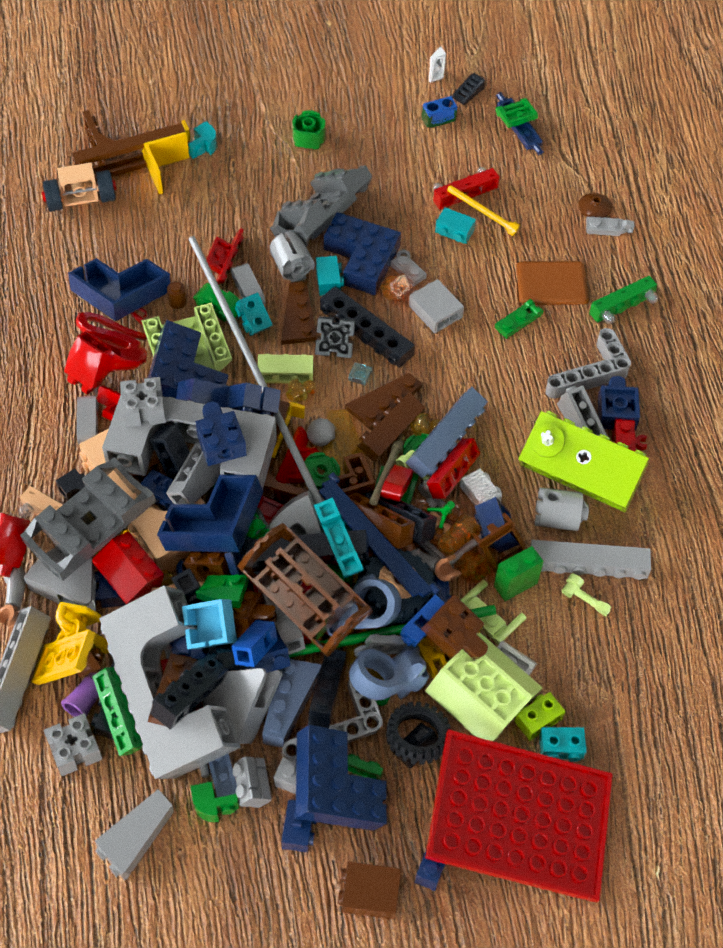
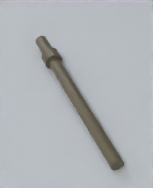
(396, 449)

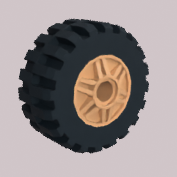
(376, 597)

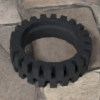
(408, 750)

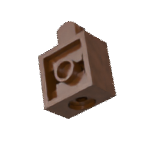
(207, 564)
(252, 609)
(455, 629)

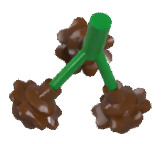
(449, 514)

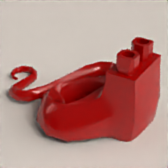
(103, 350)
(11, 544)

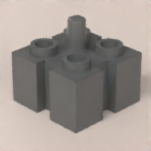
(335, 337)

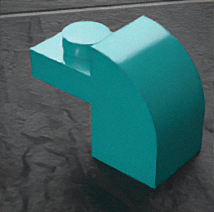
(203, 140)

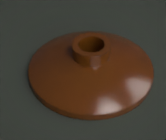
(595, 205)

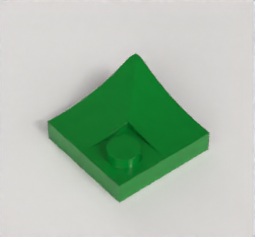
(224, 587)

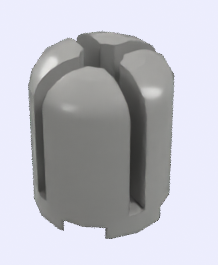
(291, 256)

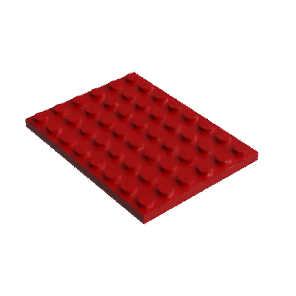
(520, 816)

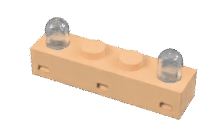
(35, 502)

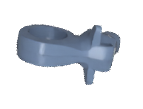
(360, 588)
(400, 674)

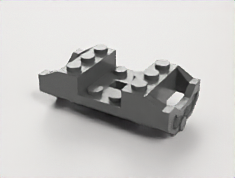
(333, 194)
(88, 518)

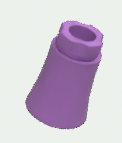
(82, 697)

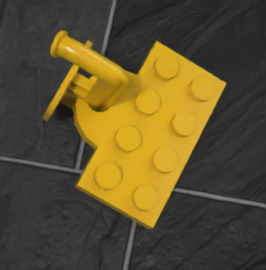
(72, 645)

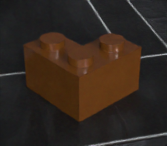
(356, 476)

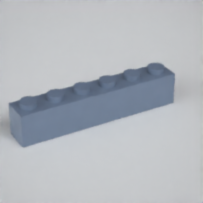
(446, 432)

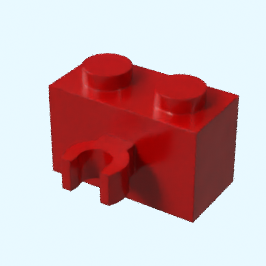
(624, 432)

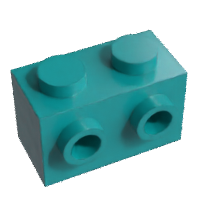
(455, 225)
(328, 274)
(253, 314)
(563, 742)

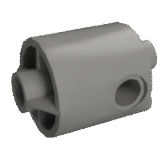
(560, 509)

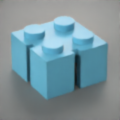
(213, 623)

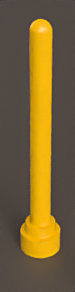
(511, 227)

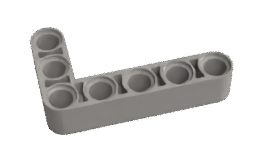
(596, 374)
(359, 722)

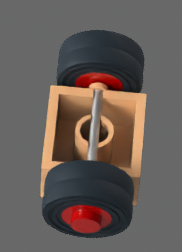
(78, 187)

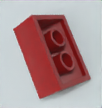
(128, 568)

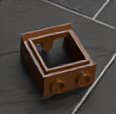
(496, 534)

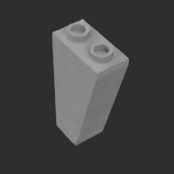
(578, 408)
(193, 478)
(287, 629)
(133, 835)

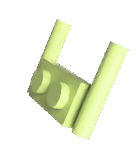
(494, 625)

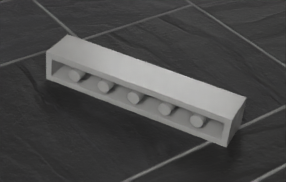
(594, 559)
(19, 662)

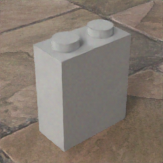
(436, 306)

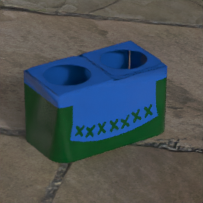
(435, 116)

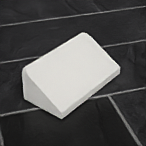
(437, 65)
(517, 657)

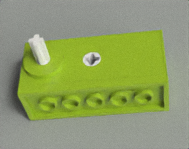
(557, 451)

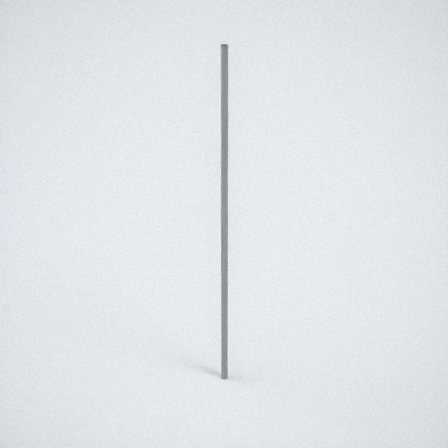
(254, 368)

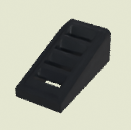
(473, 80)

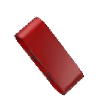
(397, 483)

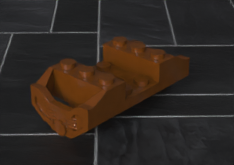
(282, 583)

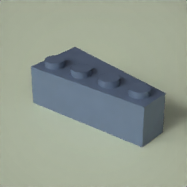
(289, 701)

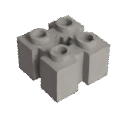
(142, 402)
(69, 756)

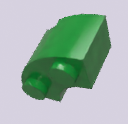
(206, 295)

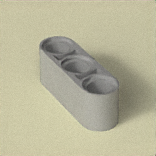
(246, 281)
(87, 418)

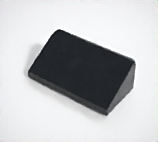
(420, 736)

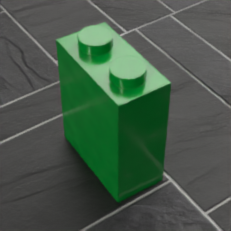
(518, 573)

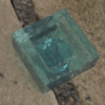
(360, 373)

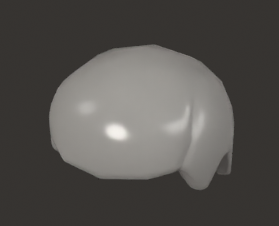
(321, 432)

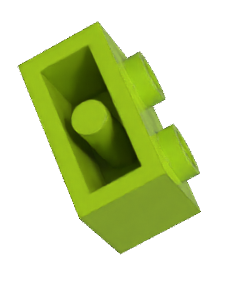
(543, 712)

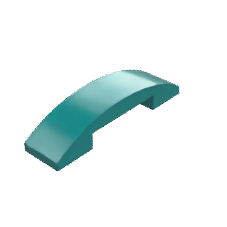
(338, 537)

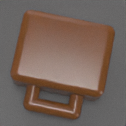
(552, 282)

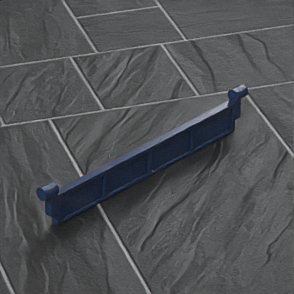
(377, 542)

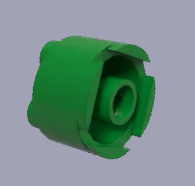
(308, 129)

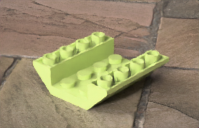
(212, 345)
(483, 691)

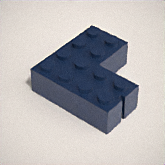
(367, 246)
(120, 292)
(175, 359)
(238, 397)
(218, 524)
(326, 789)

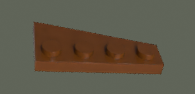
(298, 318)
(375, 403)
(175, 667)

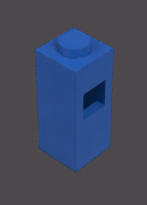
(412, 632)
(254, 643)

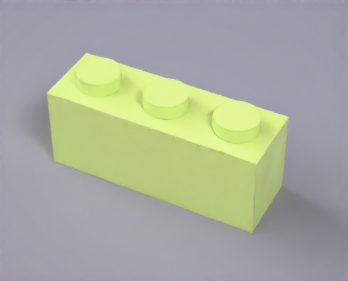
(285, 367)

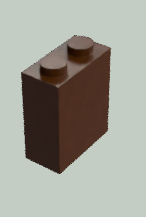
(369, 890)

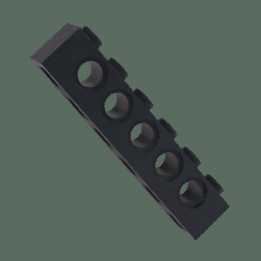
(368, 327)

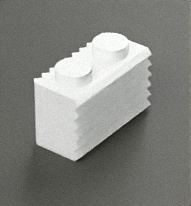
(479, 487)

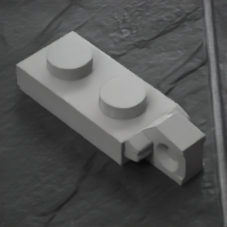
(608, 226)

